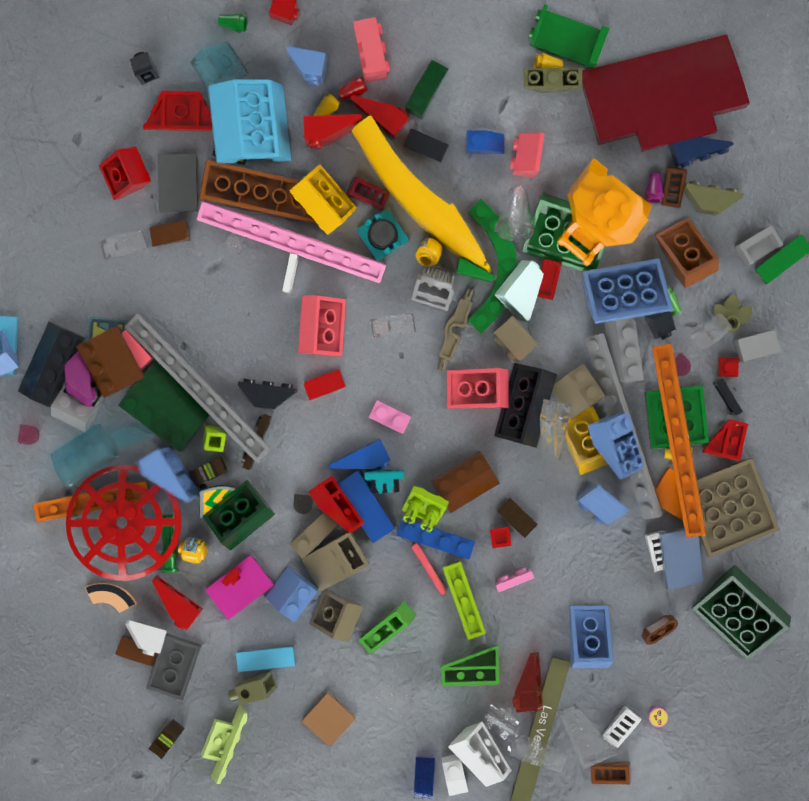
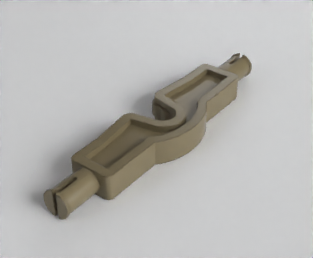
(459, 320)

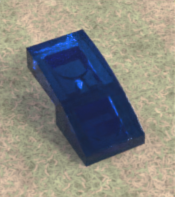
(424, 778)

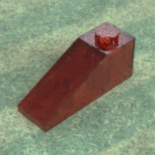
(529, 689)

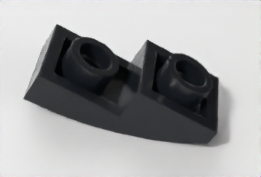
(426, 145)

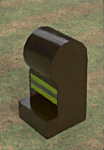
(209, 471)
(166, 738)

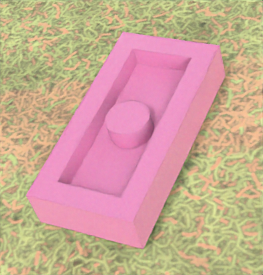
(389, 417)
(506, 582)

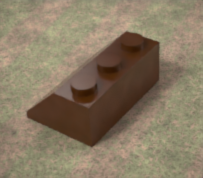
(110, 361)
(465, 481)

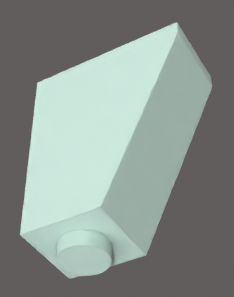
(521, 289)

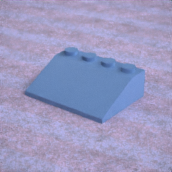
(626, 291)
(169, 472)

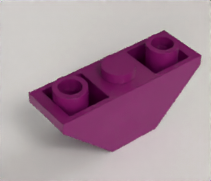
(78, 380)

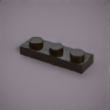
(262, 425)

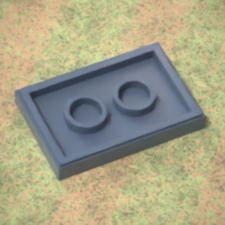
(680, 559)

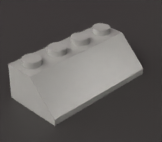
(623, 347)

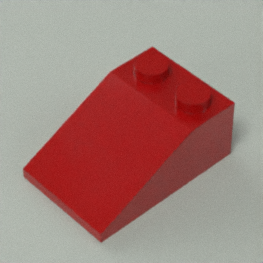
(326, 129)

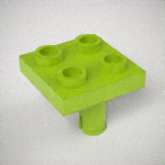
(424, 506)

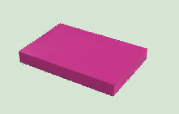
(247, 589)

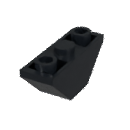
(266, 394)

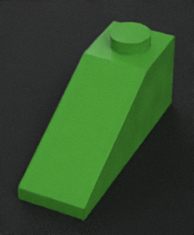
(388, 627)

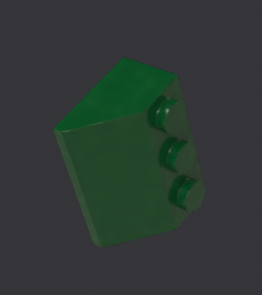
(238, 515)

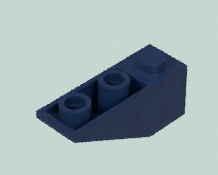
(697, 148)

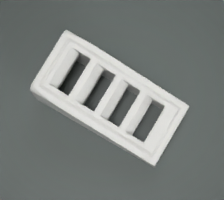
(649, 537)
(626, 731)

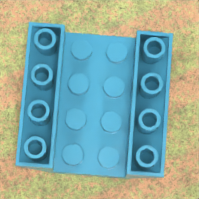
(249, 121)

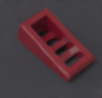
(350, 192)

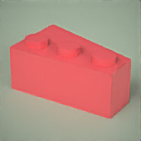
(371, 49)

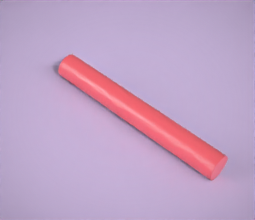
(429, 569)

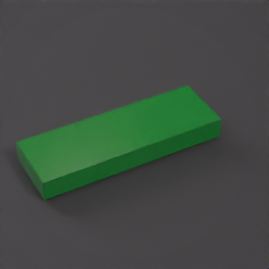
(783, 259)

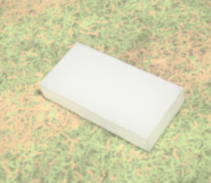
(290, 273)

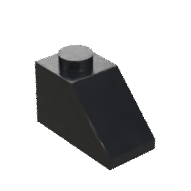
(144, 67)
(661, 324)

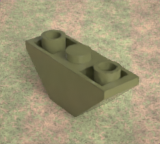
(552, 79)
(711, 198)

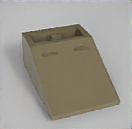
(335, 561)

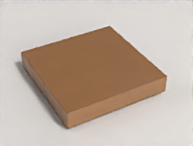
(328, 719)

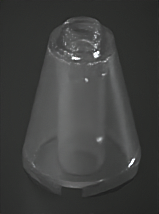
(515, 217)

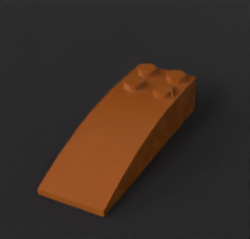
(251, 191)

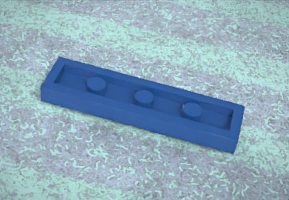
(436, 539)

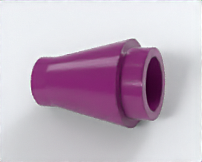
(654, 190)

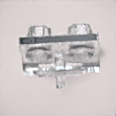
(503, 719)

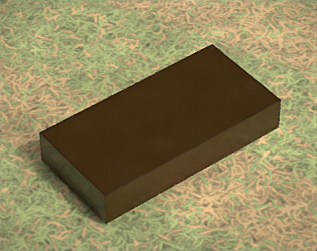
(517, 517)

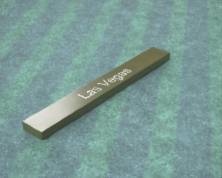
(541, 726)

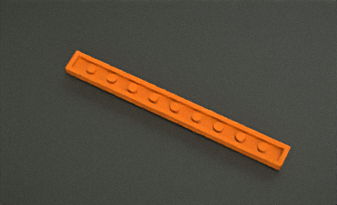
(679, 440)

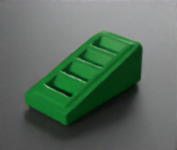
(470, 270)

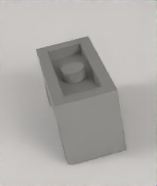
(758, 245)
(757, 346)

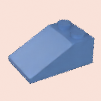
(601, 504)
(590, 637)

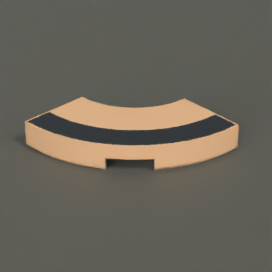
(110, 594)

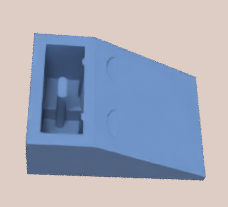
(617, 443)

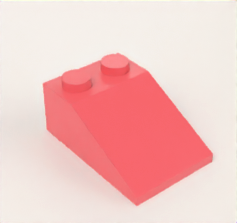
(478, 388)

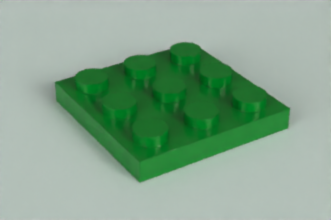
(694, 412)

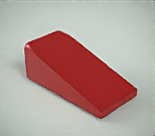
(324, 385)

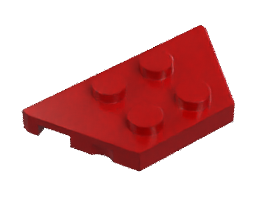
(180, 112)

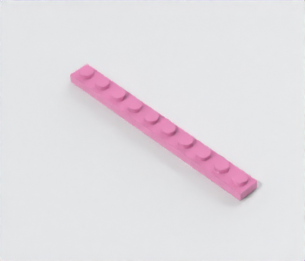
(291, 241)

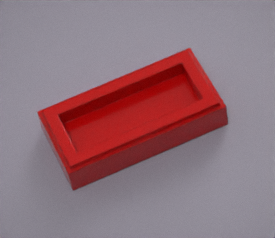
(551, 272)

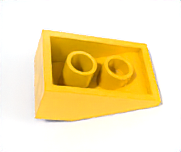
(580, 443)

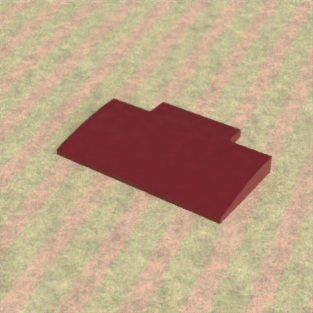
(665, 94)

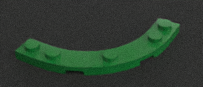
(505, 265)

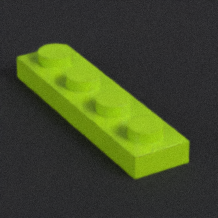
(464, 600)

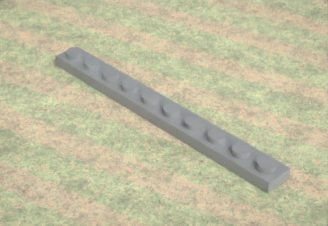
(198, 388)
(617, 404)

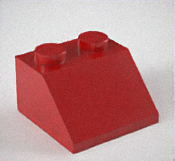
(124, 172)

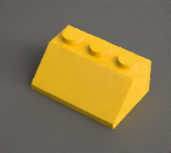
(323, 199)

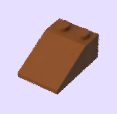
(687, 252)

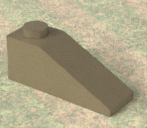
(313, 535)

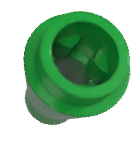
(234, 22)

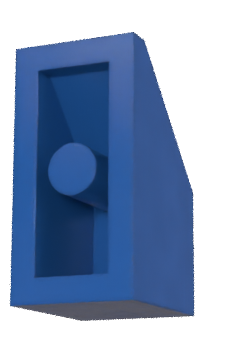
(484, 142)

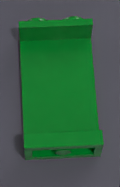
(567, 38)

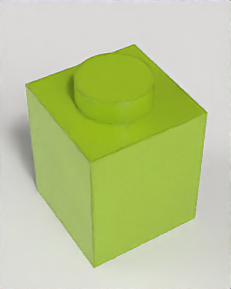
(213, 438)

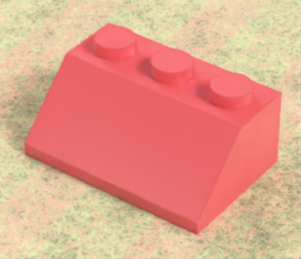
(322, 325)

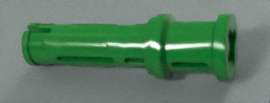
(167, 534)

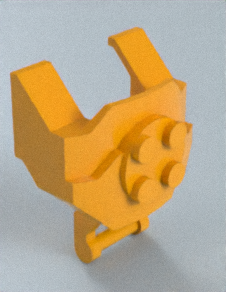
(602, 212)

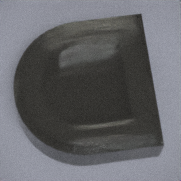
(303, 503)

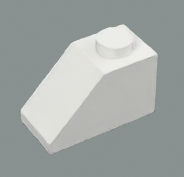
(146, 637)
(454, 775)

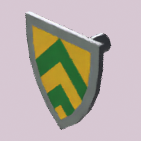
(212, 496)

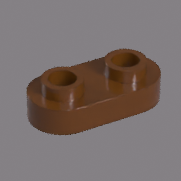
(659, 629)

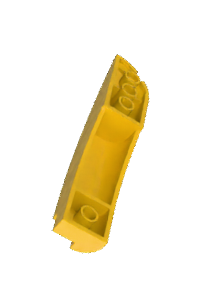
(422, 205)

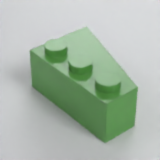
(474, 669)

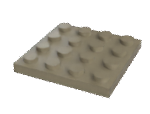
(734, 508)

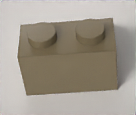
(514, 339)
(579, 390)
(336, 615)

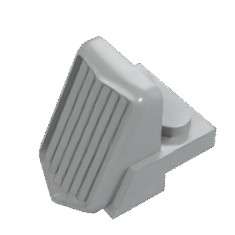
(434, 287)

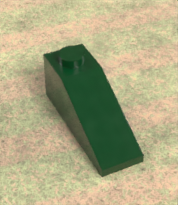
(426, 89)

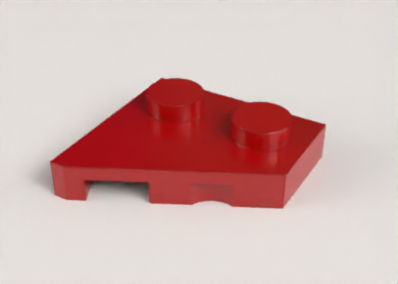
(728, 440)

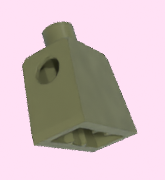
(253, 688)

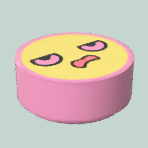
(658, 717)

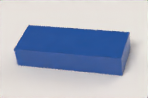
(375, 519)

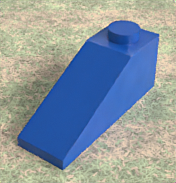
(364, 458)

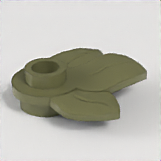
(733, 311)

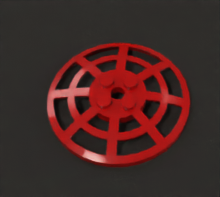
(134, 529)

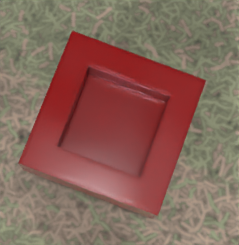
(728, 367)
(500, 537)
(232, 577)

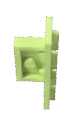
(222, 741)

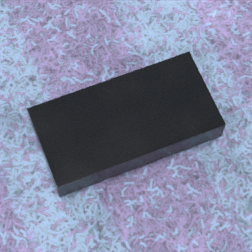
(727, 397)

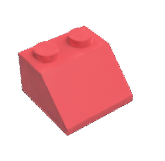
(527, 154)

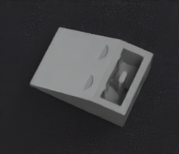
(73, 411)

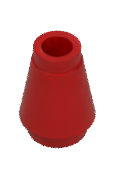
(354, 87)

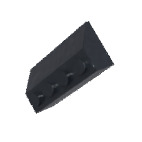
(46, 370)
(526, 394)

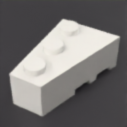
(480, 754)

